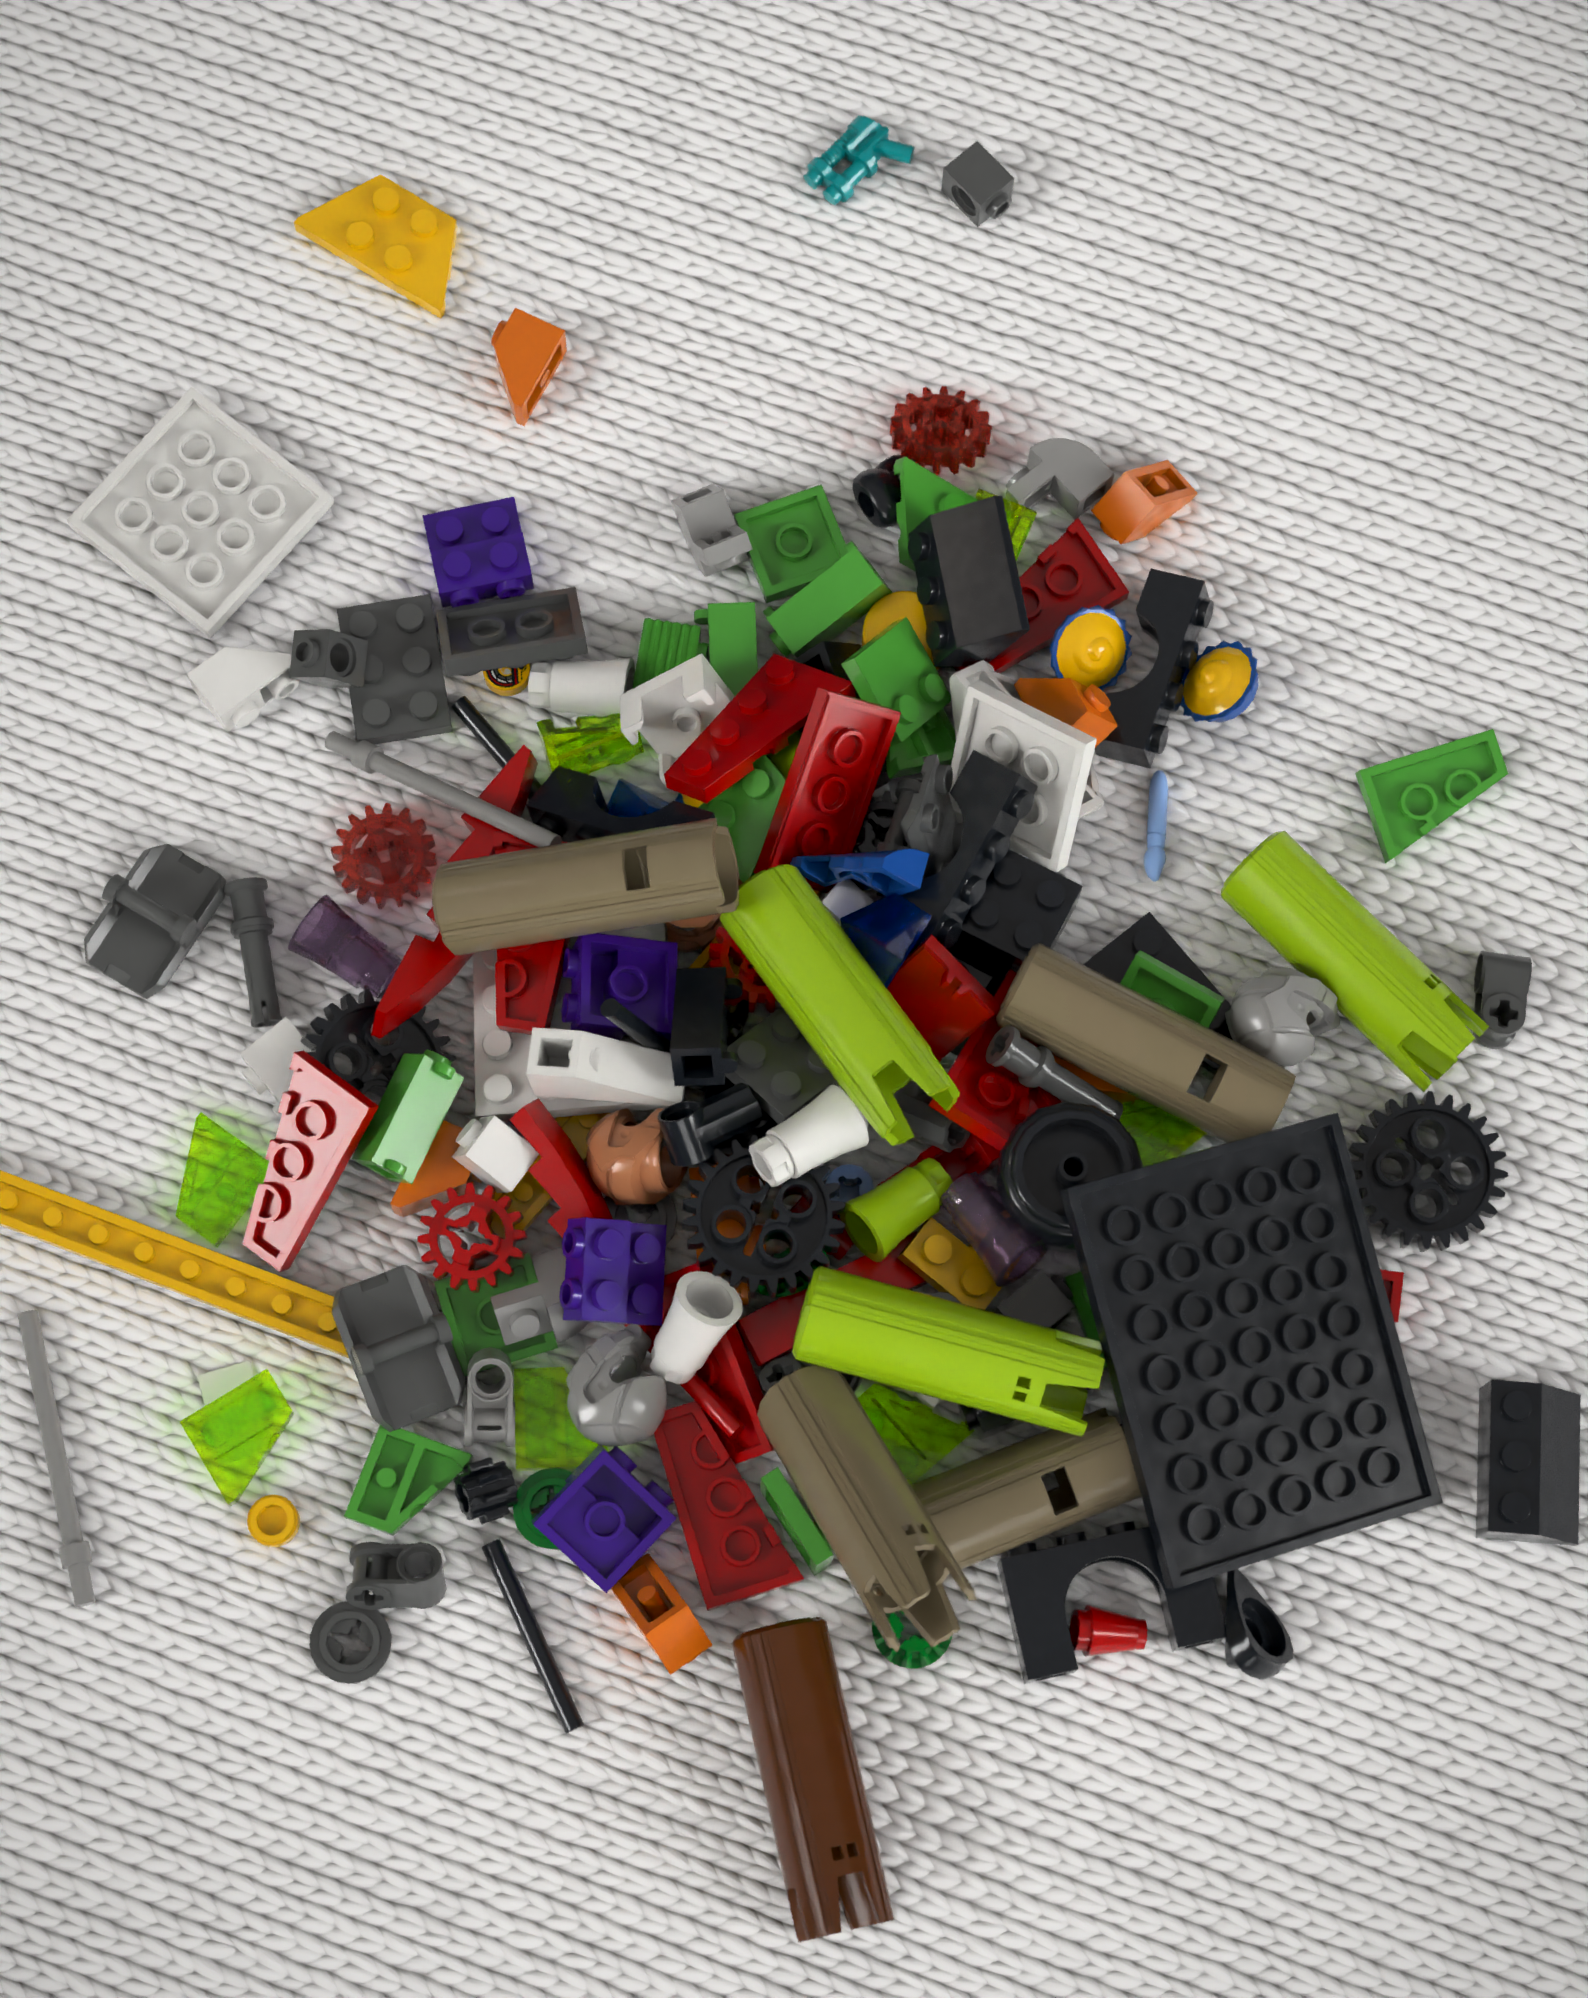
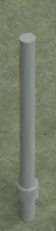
(372, 759)
(75, 1552)

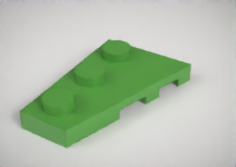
(1427, 787)

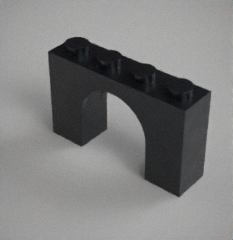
(1038, 1584)

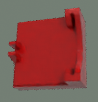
(941, 997)

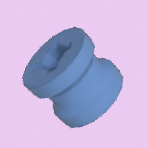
(850, 1175)

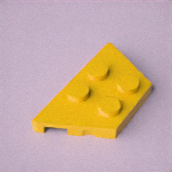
(388, 238)

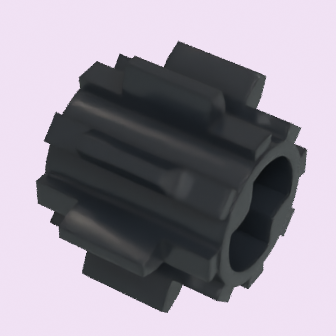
(486, 1490)

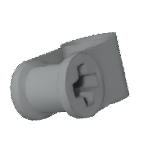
(489, 1408)

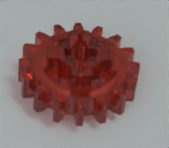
(940, 430)
(402, 849)

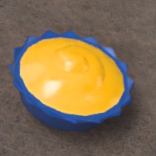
(1091, 647)
(1220, 683)

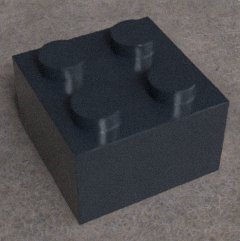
(1018, 909)

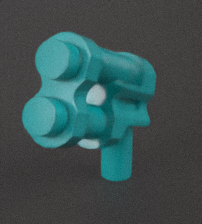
(863, 147)

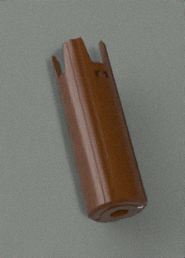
(811, 1777)

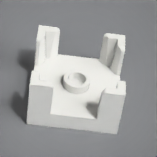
(674, 709)

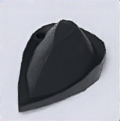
(1254, 1632)

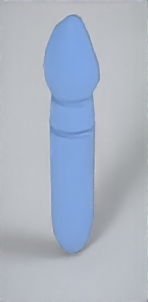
(1156, 826)

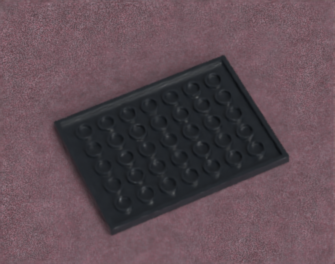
(1251, 1349)

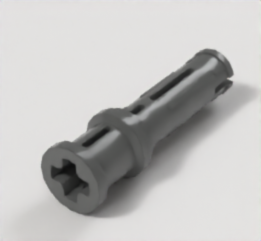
(252, 929)
(1038, 1067)

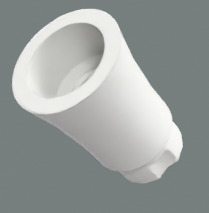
(580, 685)
(810, 1137)
(697, 1319)

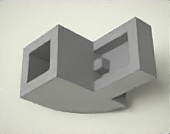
(1066, 471)
(711, 529)
(537, 1306)

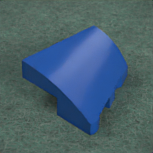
(883, 871)

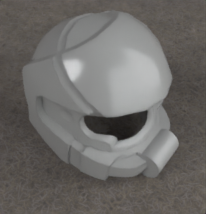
(1274, 1015)
(619, 1406)

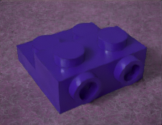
(478, 552)
(623, 968)
(613, 1271)
(605, 1516)

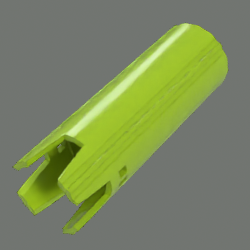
(1354, 955)
(835, 998)
(947, 1350)

